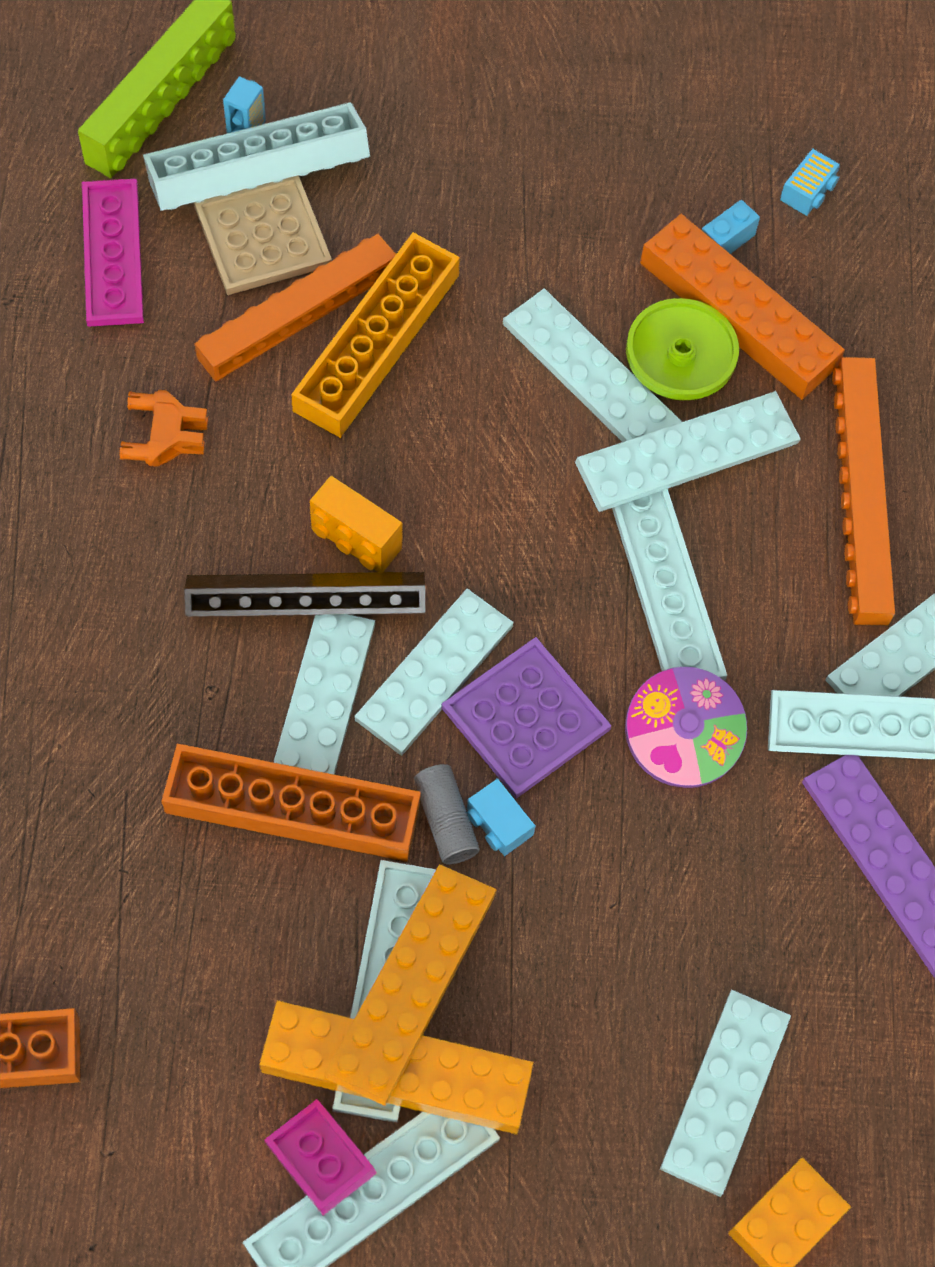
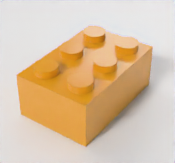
(355, 525)
(789, 1218)

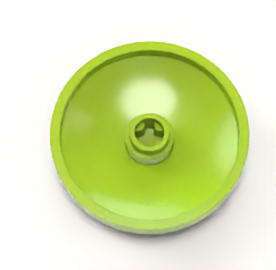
(682, 349)

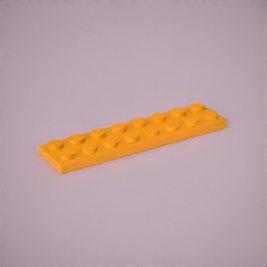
(410, 985)

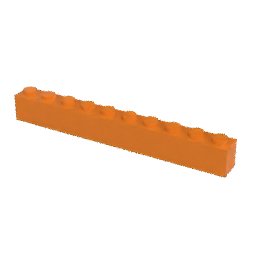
(863, 492)

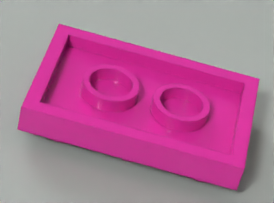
(320, 1157)

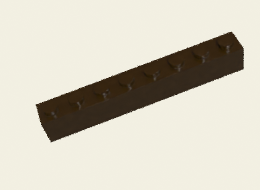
(304, 594)

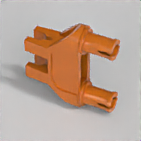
(167, 430)

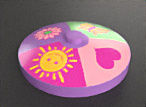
(686, 727)

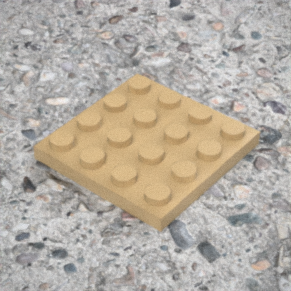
(262, 234)

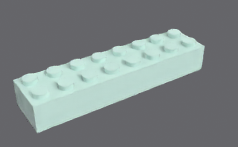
(256, 156)

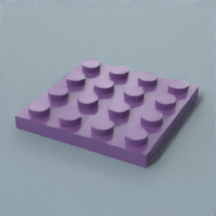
(526, 717)

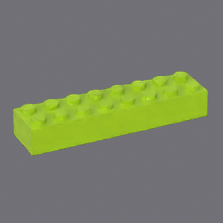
(156, 85)

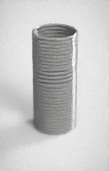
(445, 808)

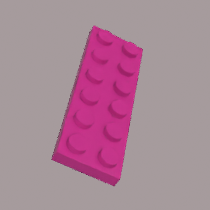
(112, 252)

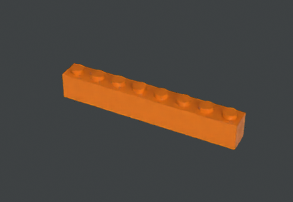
(293, 308)

